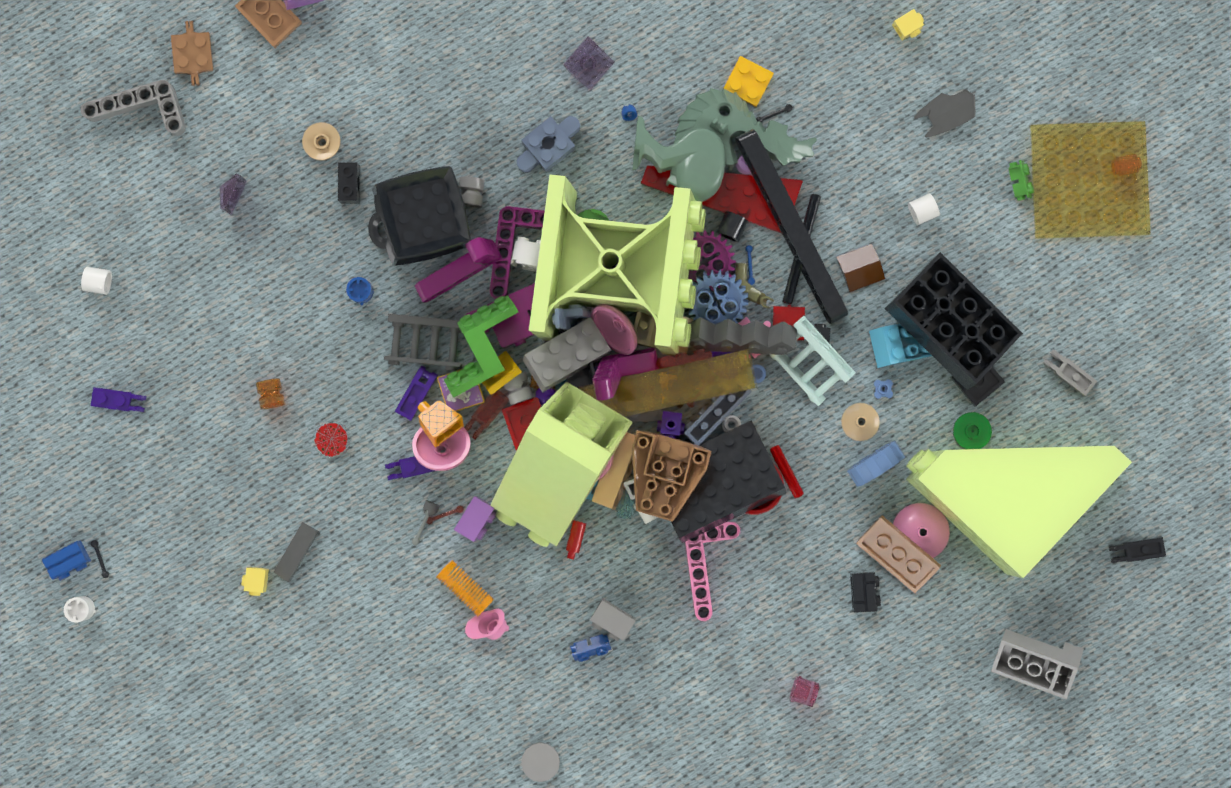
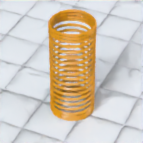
(443, 575)

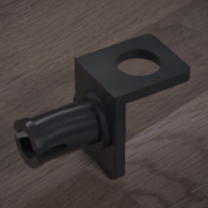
(583, 377)

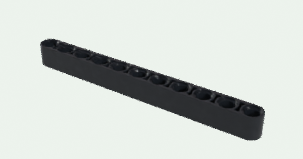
(791, 226)

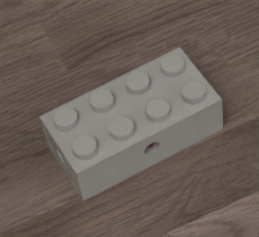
(566, 354)

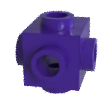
(671, 419)

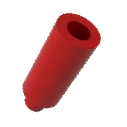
(575, 538)

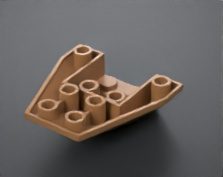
(665, 473)

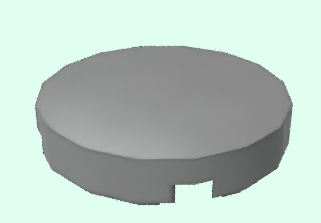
(540, 762)

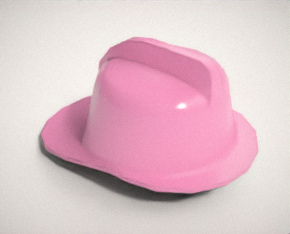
(488, 624)

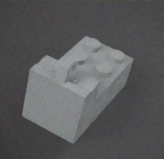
(1038, 663)

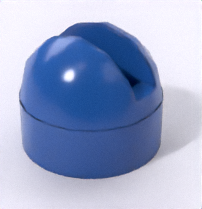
(626, 109)

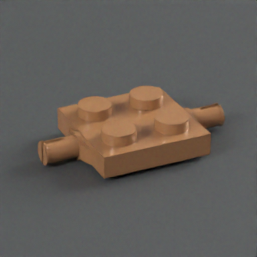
(192, 53)

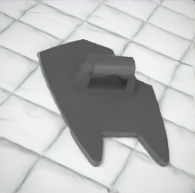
(948, 111)

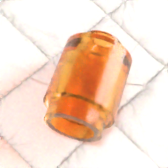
(1126, 165)

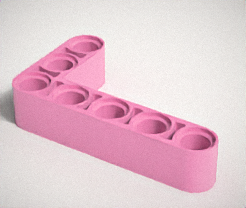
(701, 563)

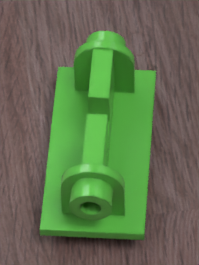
(1020, 173)

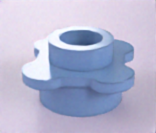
(878, 388)

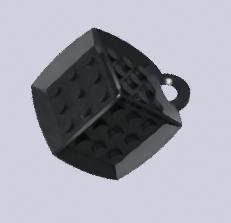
(420, 216)

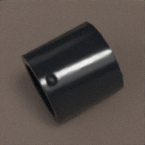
(732, 226)

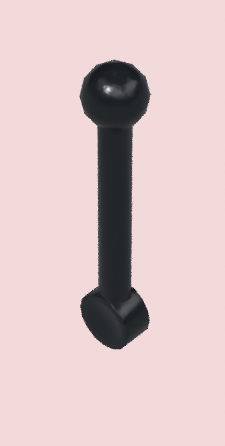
(788, 108)
(94, 543)

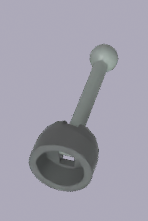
(429, 509)

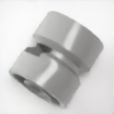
(471, 190)
(518, 389)

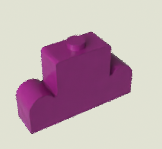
(515, 328)

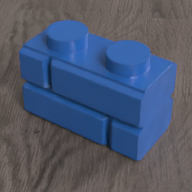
(66, 560)

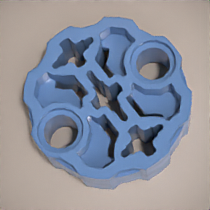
(876, 463)

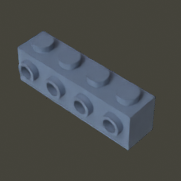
(712, 416)

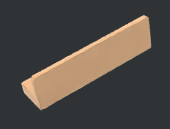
(611, 486)

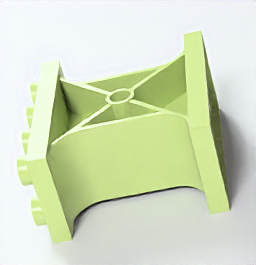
(650, 271)

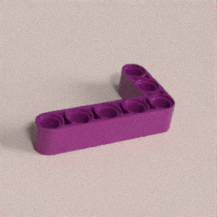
(508, 244)
(480, 255)
(615, 366)

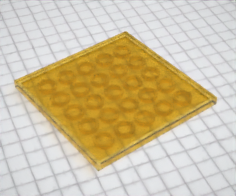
(1076, 184)

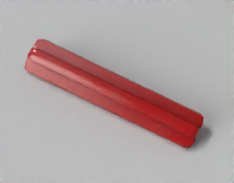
(786, 471)

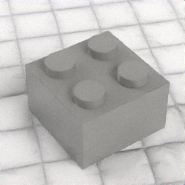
(612, 619)

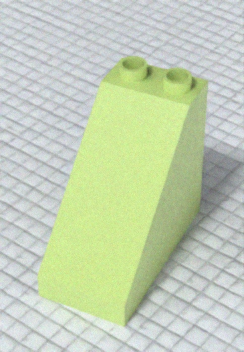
(558, 464)
(1015, 498)

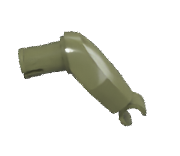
(753, 294)

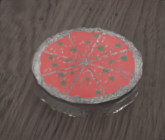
(331, 439)

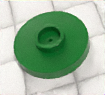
(963, 431)

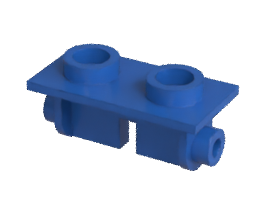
(583, 651)

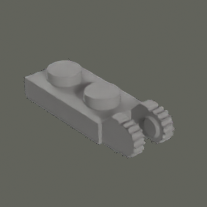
(1071, 374)

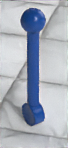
(749, 249)

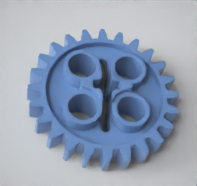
(732, 293)

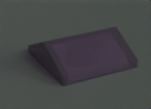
(588, 63)
(231, 192)

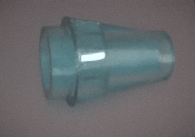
(625, 507)

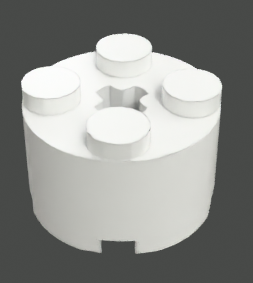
(526, 254)

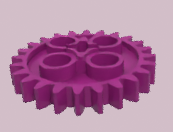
(719, 246)

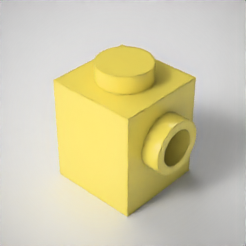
(909, 25)
(255, 580)

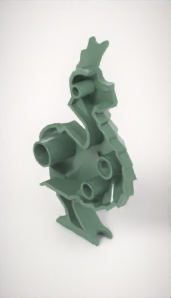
(705, 143)

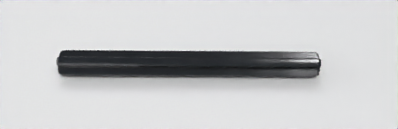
(795, 270)

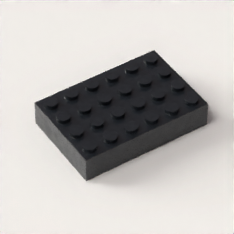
(953, 321)
(735, 482)

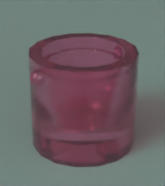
(804, 691)

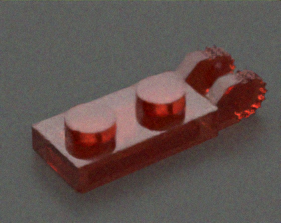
(682, 358)
(487, 412)

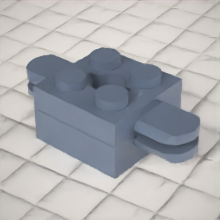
(548, 144)

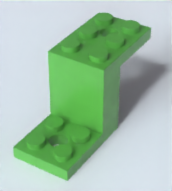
(487, 360)

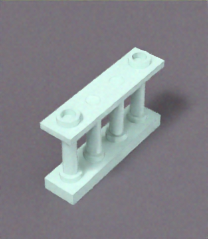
(828, 357)

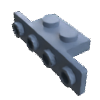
(567, 318)

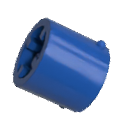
(359, 290)

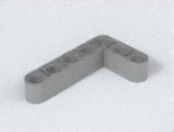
(138, 102)

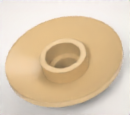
(317, 132)
(850, 421)

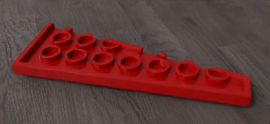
(736, 194)

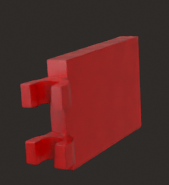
(519, 417)

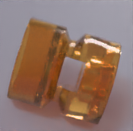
(270, 393)

